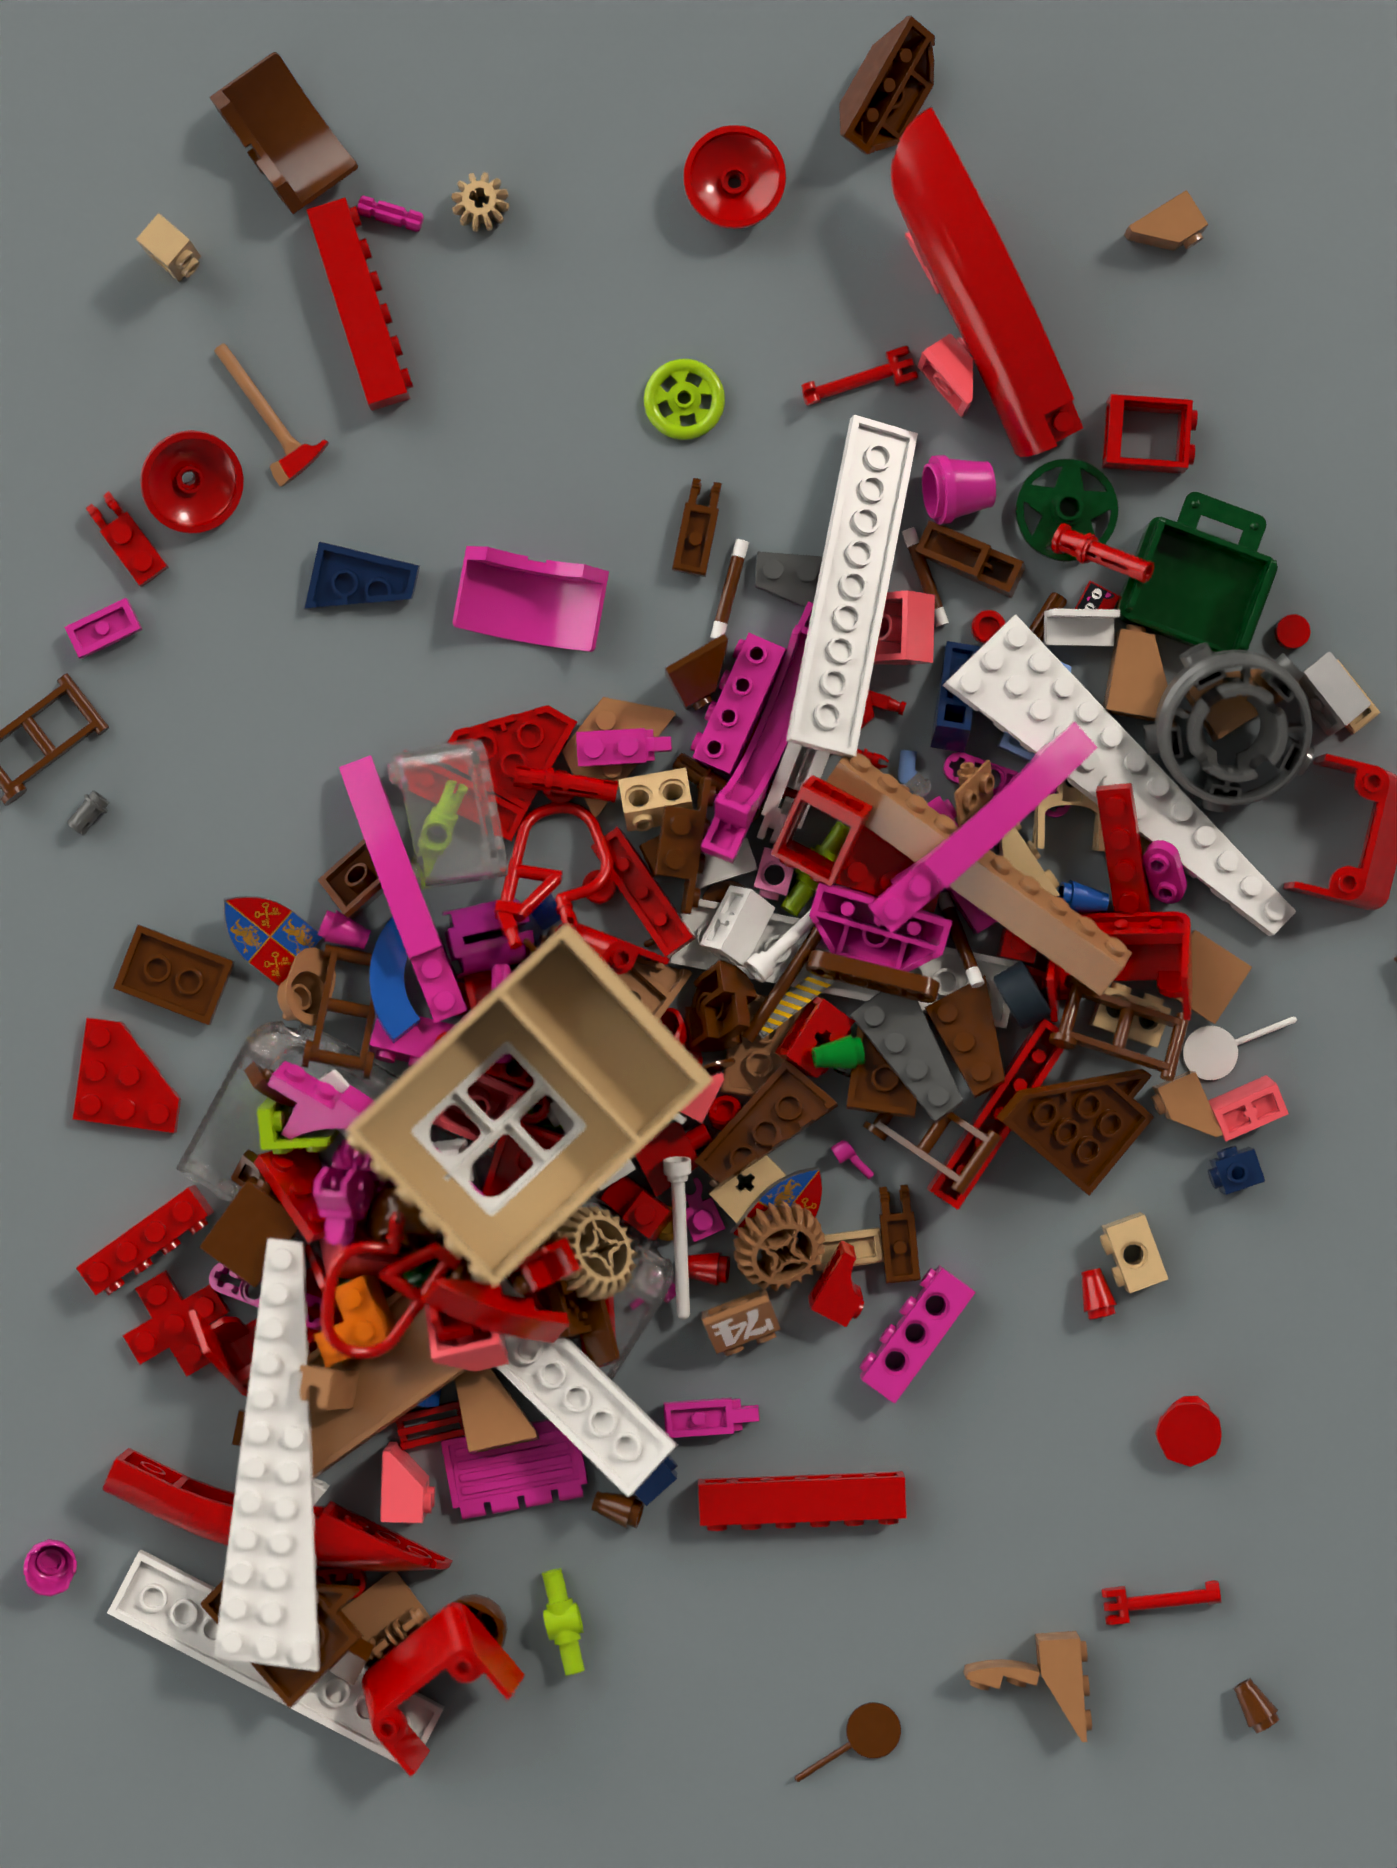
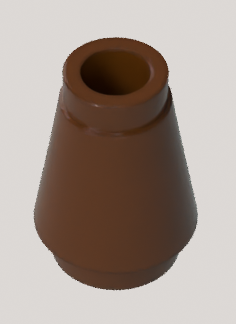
(619, 1508)
(1256, 1707)

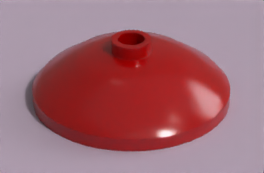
(740, 155)
(206, 498)

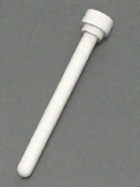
(762, 964)
(677, 1172)

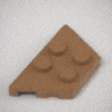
(615, 715)
(655, 984)

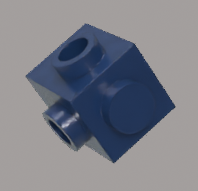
(1235, 1169)

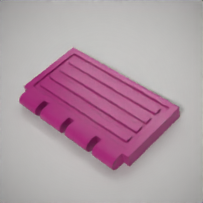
(514, 1471)

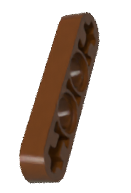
(873, 976)

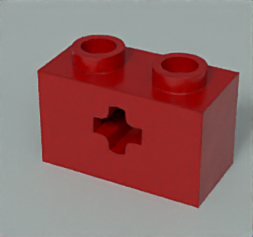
(816, 1017)

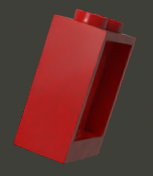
(1113, 433)
(835, 803)

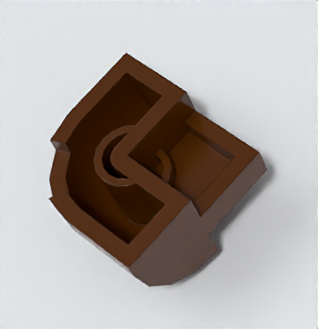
(719, 1008)

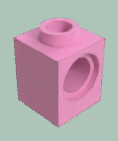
(767, 890)

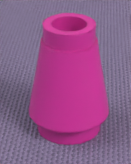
(343, 931)

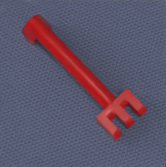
(893, 368)
(1125, 1604)

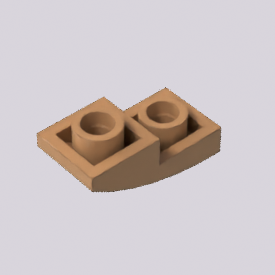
(990, 1673)

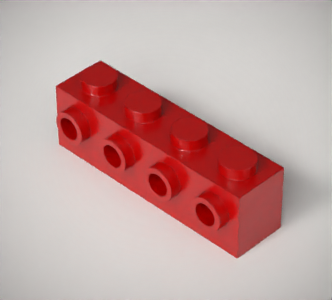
(144, 1240)

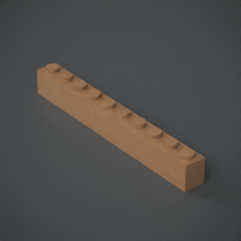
(990, 882)

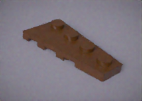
(769, 1119)

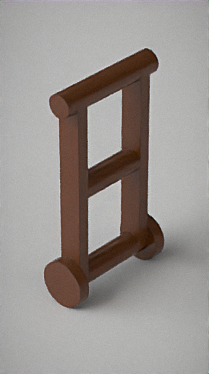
(16, 788)
(1067, 1039)
(312, 1052)
(963, 1180)

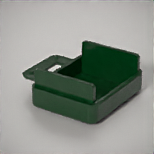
(1199, 582)

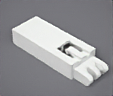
(795, 768)

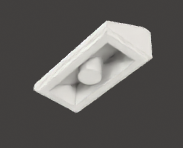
(718, 870)

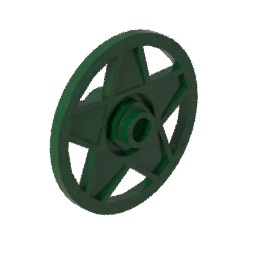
(1065, 504)

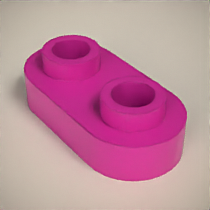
(1167, 879)

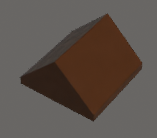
(353, 881)

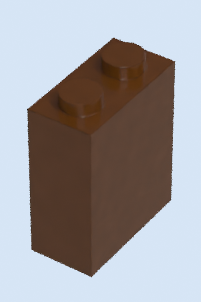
(244, 1228)

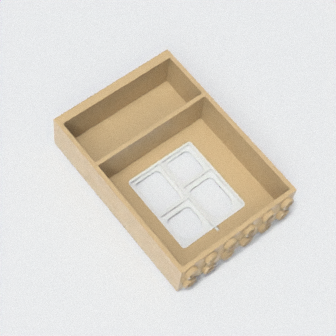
(585, 1048)

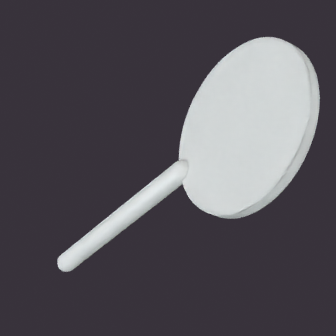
(1214, 1051)

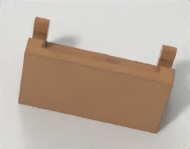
(335, 1385)

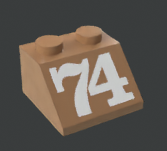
(740, 1322)

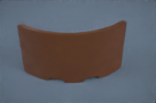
(284, 131)

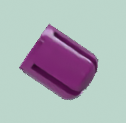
(484, 954)

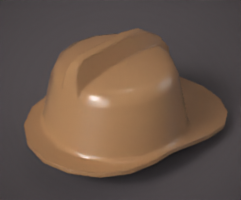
(303, 989)

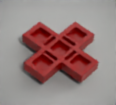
(171, 1322)

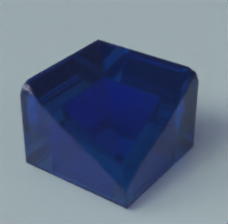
(546, 913)

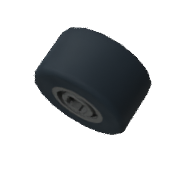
(1022, 995)

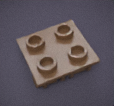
(974, 790)
(386, 1613)

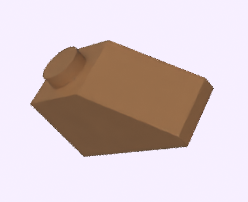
(1170, 225)
(1186, 1103)

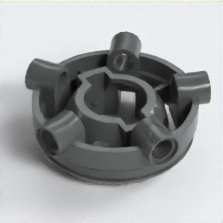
(1271, 744)

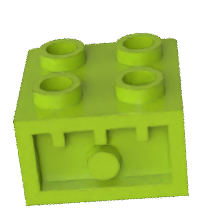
(271, 1122)

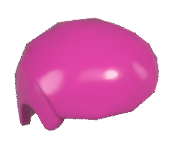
(50, 1567)

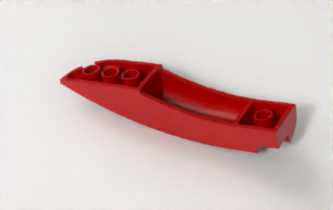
(981, 288)
(340, 1535)

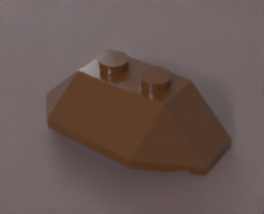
(888, 87)

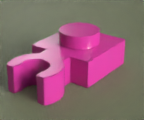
(701, 1214)

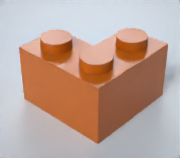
(364, 1315)

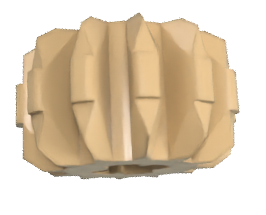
(471, 192)

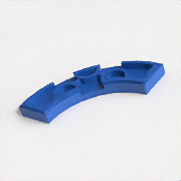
(388, 984)

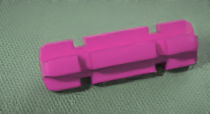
(390, 213)

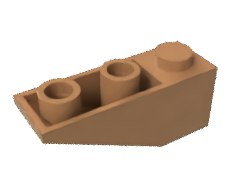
(1060, 1665)

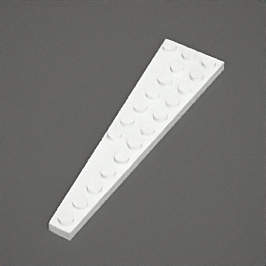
(1037, 698)
(271, 1554)

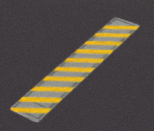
(795, 1000)

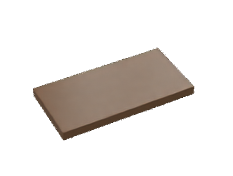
(384, 1391)

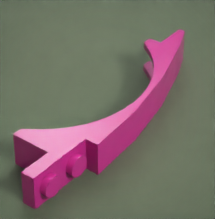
(749, 784)
(986, 828)
(402, 889)
(318, 1102)

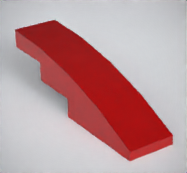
(492, 1311)

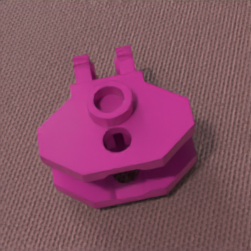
(342, 1201)

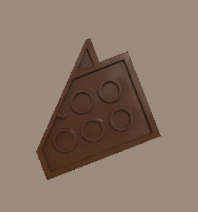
(1081, 1123)
(336, 1638)

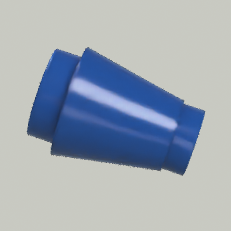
(1083, 898)

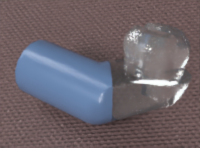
(909, 776)

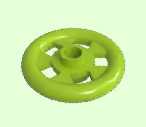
(655, 395)

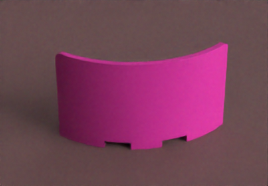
(530, 599)

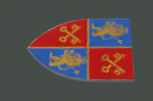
(267, 934)
(799, 1187)

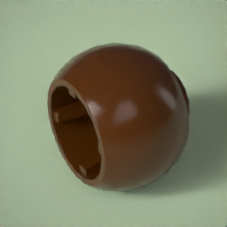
(415, 1231)

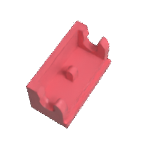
(1248, 1107)

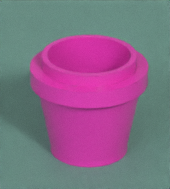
(956, 487)

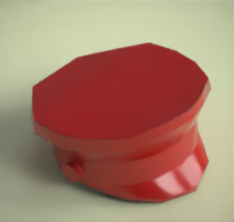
(1189, 1431)

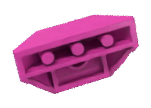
(857, 933)

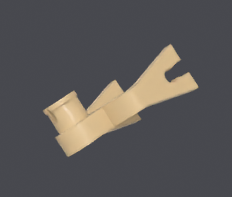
(1066, 796)

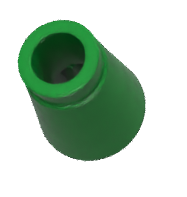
(840, 1053)

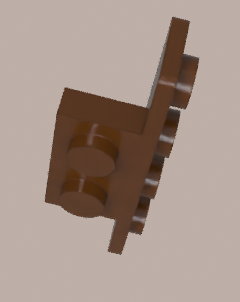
(681, 843)
(585, 1319)

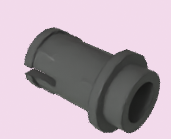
(88, 812)

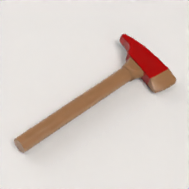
(298, 455)

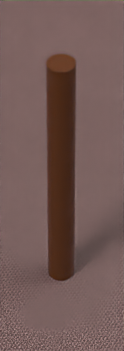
(782, 985)

